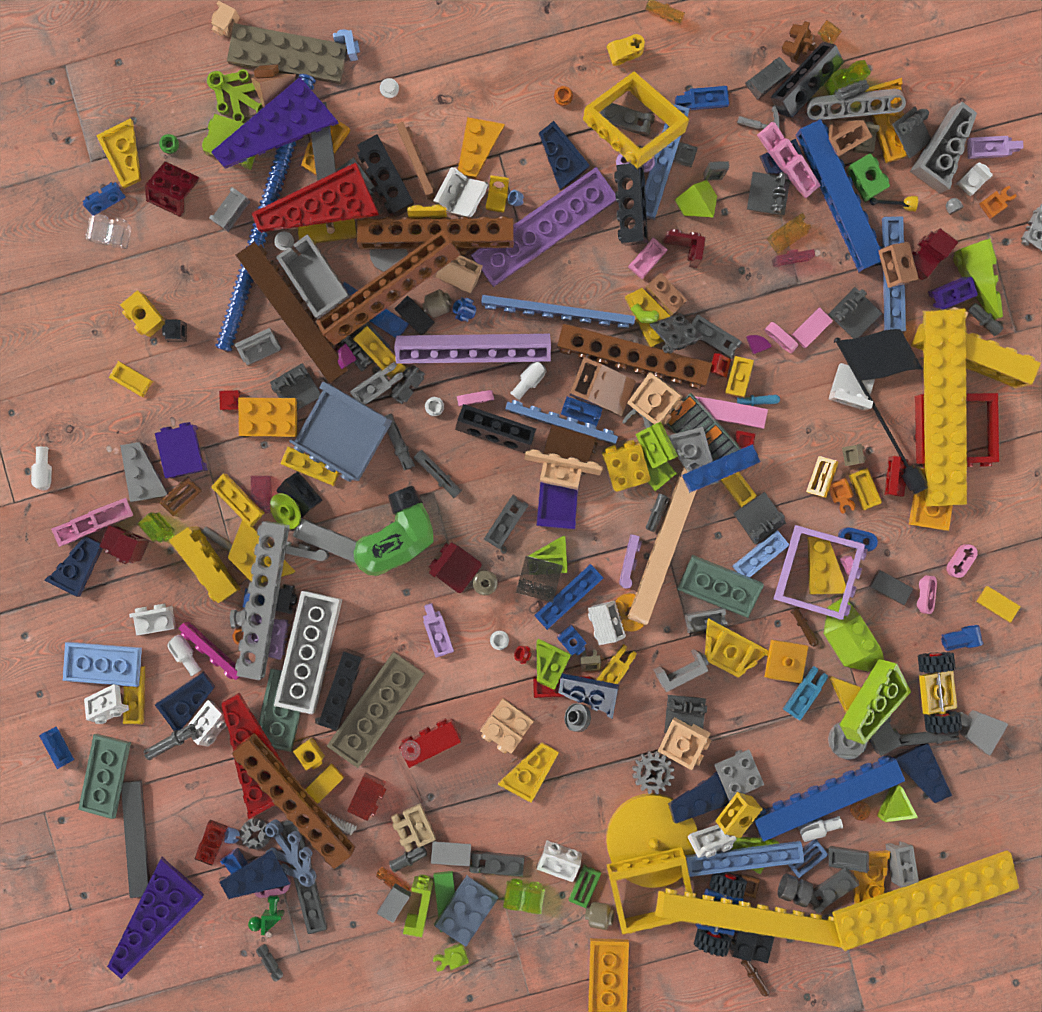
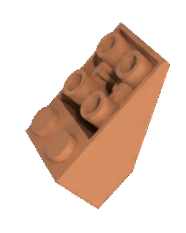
(602, 387)

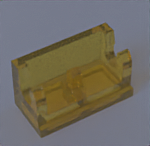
(789, 233)

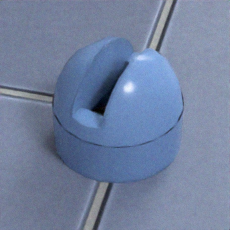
(519, 198)
(230, 835)

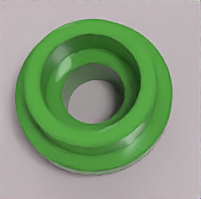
(165, 140)

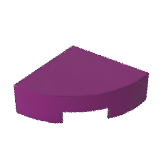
(757, 343)
(346, 356)

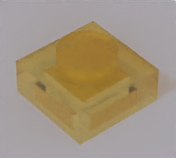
(829, 32)

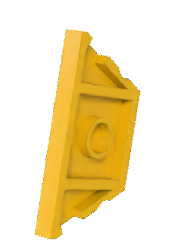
(243, 554)
(730, 650)

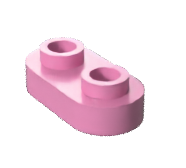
(927, 598)

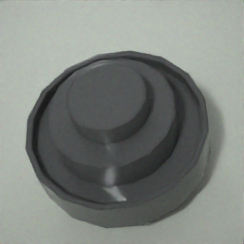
(577, 717)

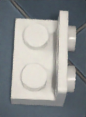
(153, 620)
(104, 705)
(208, 724)
(560, 861)

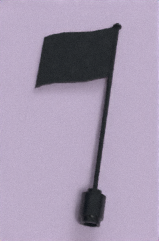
(880, 357)

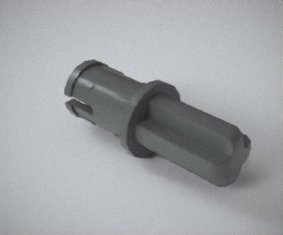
(985, 319)
(657, 511)
(408, 859)

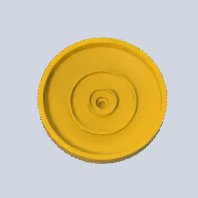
(646, 827)

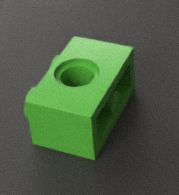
(867, 188)

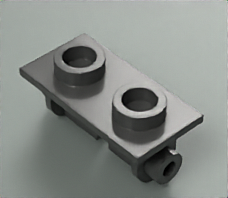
(411, 377)

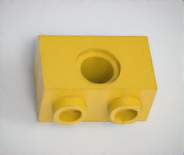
(134, 306)
(738, 815)

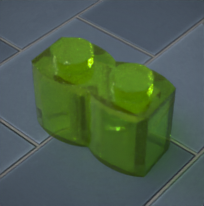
(856, 72)
(156, 527)
(523, 896)

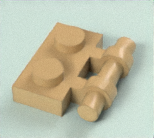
(419, 827)

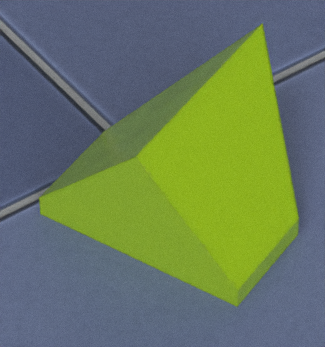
(698, 200)
(896, 806)

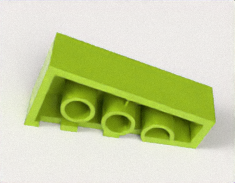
(875, 702)

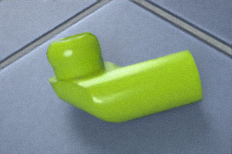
(645, 316)

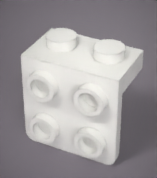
(460, 193)

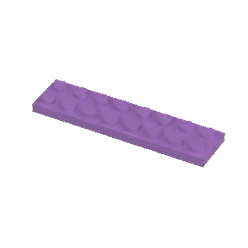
(547, 226)

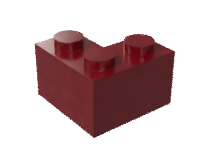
(932, 251)
(124, 544)

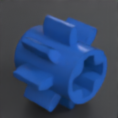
(464, 309)

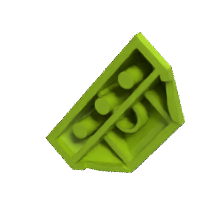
(852, 639)

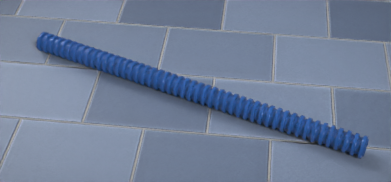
(244, 280)

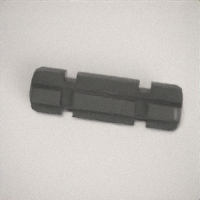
(851, 90)
(269, 962)

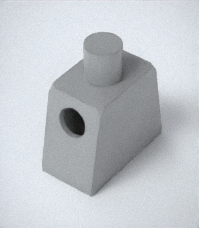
(982, 730)

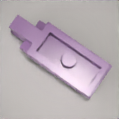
(992, 147)
(437, 631)

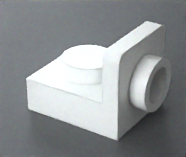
(974, 178)

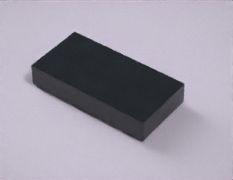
(414, 315)

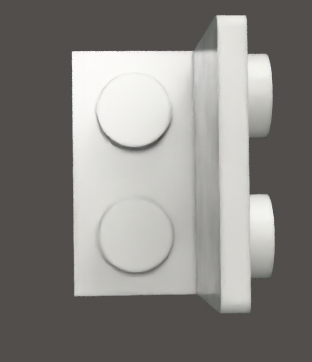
(848, 391)

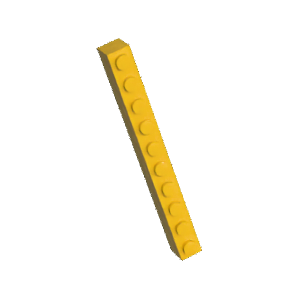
(747, 918)

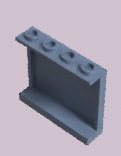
(341, 433)

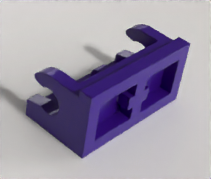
(953, 292)

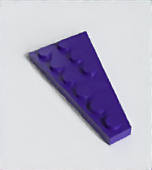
(280, 122)
(161, 907)

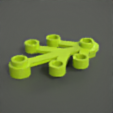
(236, 93)

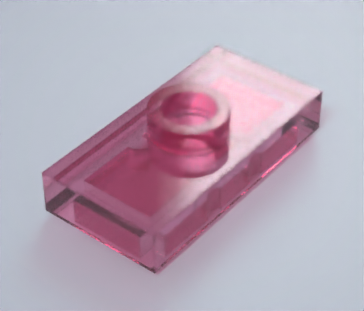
(792, 257)
(261, 492)

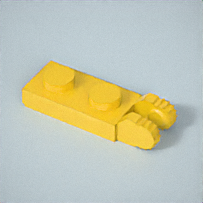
(616, 668)

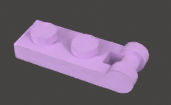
(629, 562)

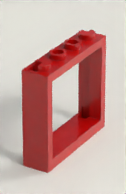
(992, 428)

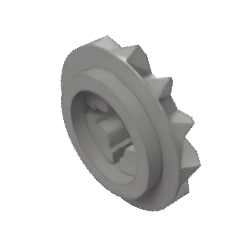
(255, 825)

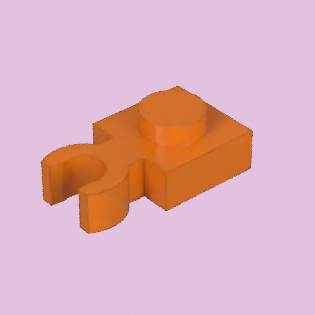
(996, 202)
(841, 492)

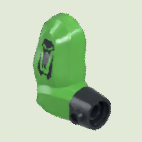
(399, 540)

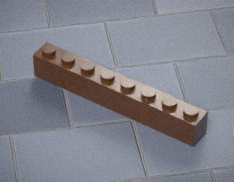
(290, 310)

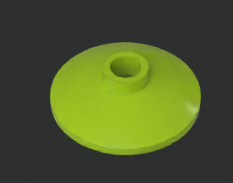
(285, 510)

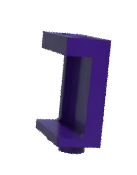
(180, 451)
(557, 506)

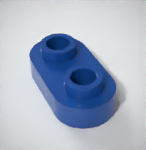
(858, 536)

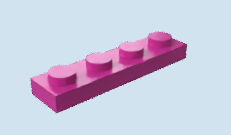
(204, 645)

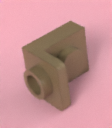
(869, 145)

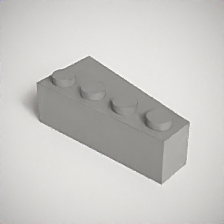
(942, 153)

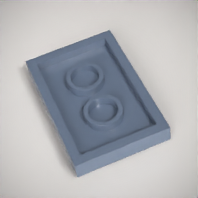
(466, 910)

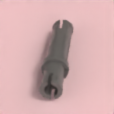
(400, 447)
(454, 490)
(927, 737)
(176, 738)

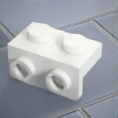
(710, 841)

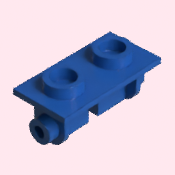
(98, 202)
(581, 411)
(56, 747)

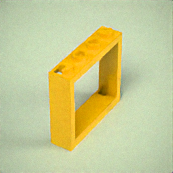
(654, 101)
(644, 865)

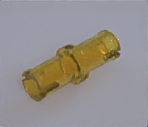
(665, 11)

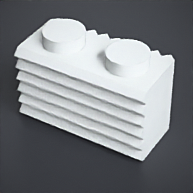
(606, 622)

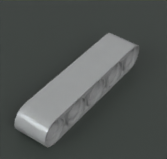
(865, 99)
(325, 539)

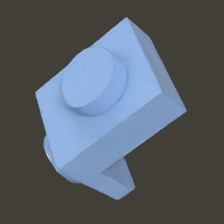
(347, 37)

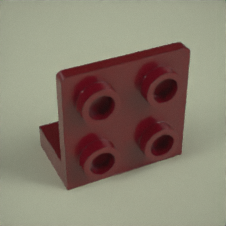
(170, 187)
(693, 240)

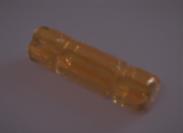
(389, 879)

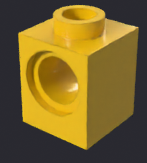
(309, 745)

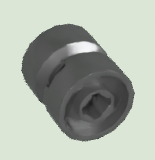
(795, 890)

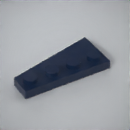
(702, 799)

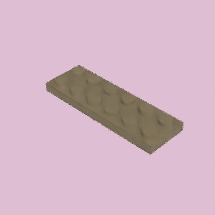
(292, 53)
(375, 709)

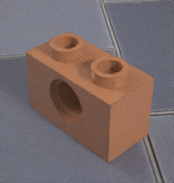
(898, 264)
(665, 294)

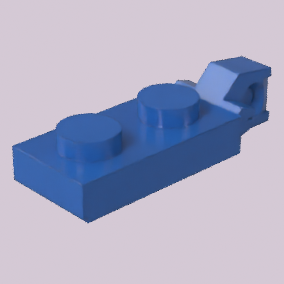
(704, 98)

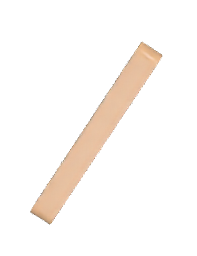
(662, 552)

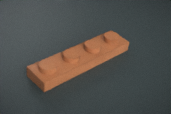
(420, 167)

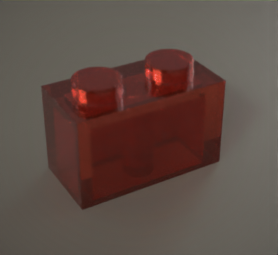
(366, 797)

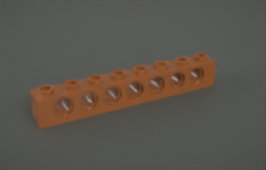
(407, 240)
(388, 287)
(700, 368)
(292, 790)

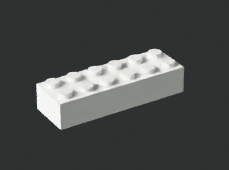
(308, 652)

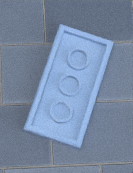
(102, 664)

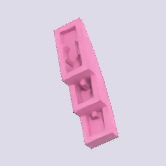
(788, 160)
(735, 413)
(92, 522)

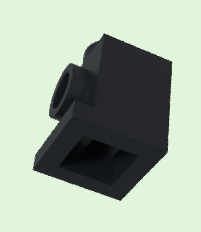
(175, 331)
(286, 599)

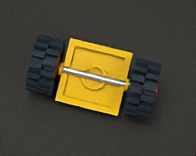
(939, 692)

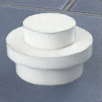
(389, 88)
(284, 240)
(434, 406)
(499, 640)

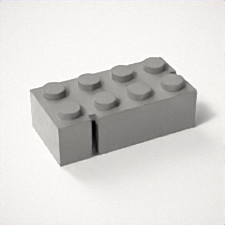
(313, 277)

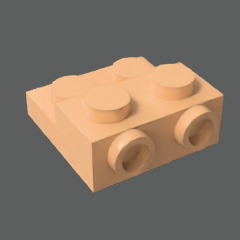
(655, 399)
(506, 726)
(685, 743)

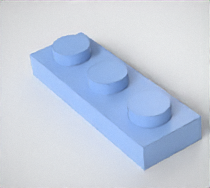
(761, 554)

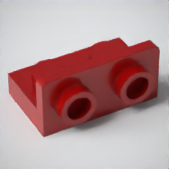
(894, 482)

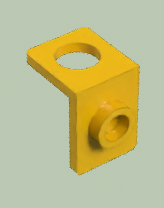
(497, 196)

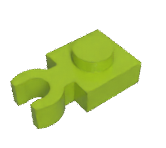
(454, 957)

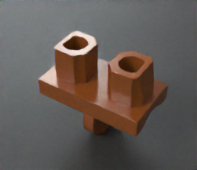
(803, 43)

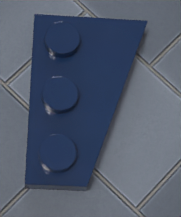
(184, 701)
(255, 877)

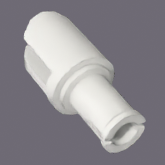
(529, 379)
(41, 471)
(183, 653)
(818, 828)

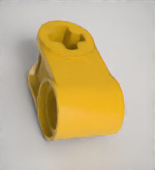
(623, 49)

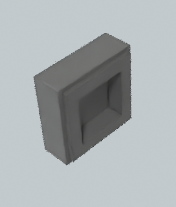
(685, 154)

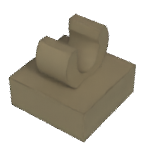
(853, 455)
(590, 663)

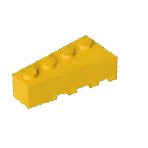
(205, 563)

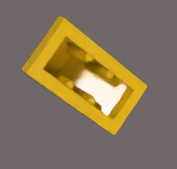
(845, 691)

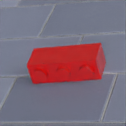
(433, 741)

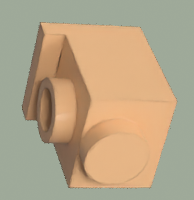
(224, 19)

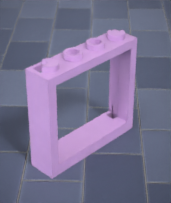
(849, 590)

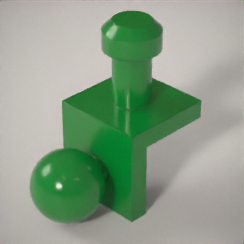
(268, 918)

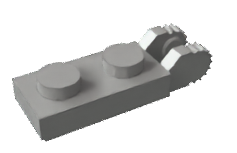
(375, 385)

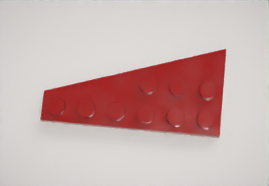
(325, 201)
(242, 725)

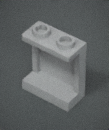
(683, 674)

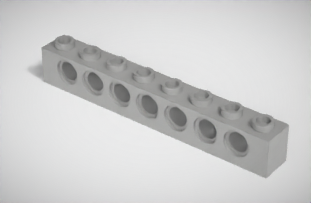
(246, 667)

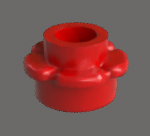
(523, 654)

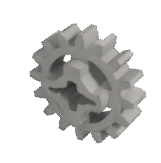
(647, 777)

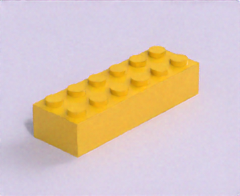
(993, 360)

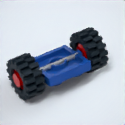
(715, 939)

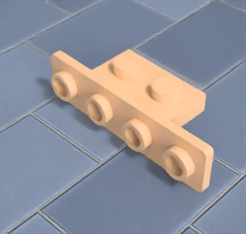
(562, 471)

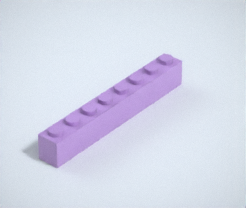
(473, 348)

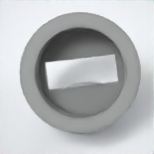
(953, 205)

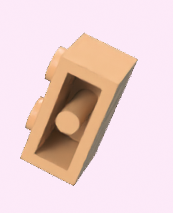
(461, 273)

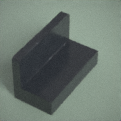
(300, 492)

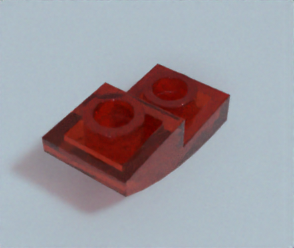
(211, 842)

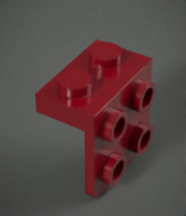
(455, 567)

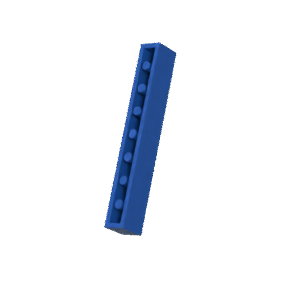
(840, 195)
(828, 797)

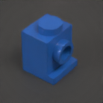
(568, 634)

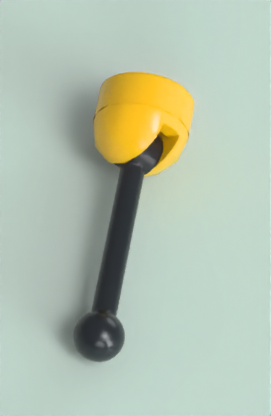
(909, 204)

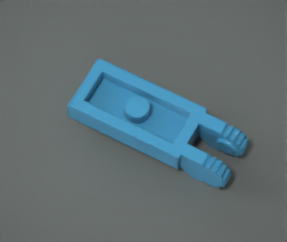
(805, 694)

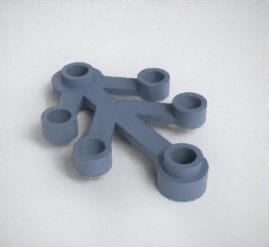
(291, 855)

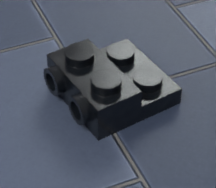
(751, 946)

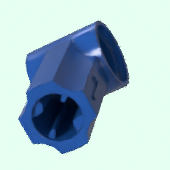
(967, 637)

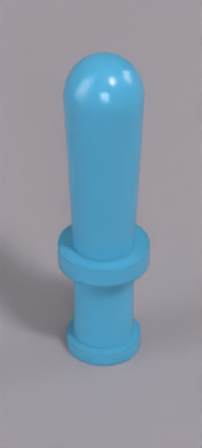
(768, 399)

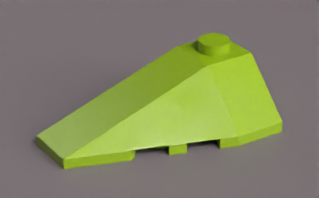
(978, 262)

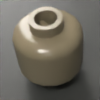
(437, 303)
(482, 576)
(599, 915)

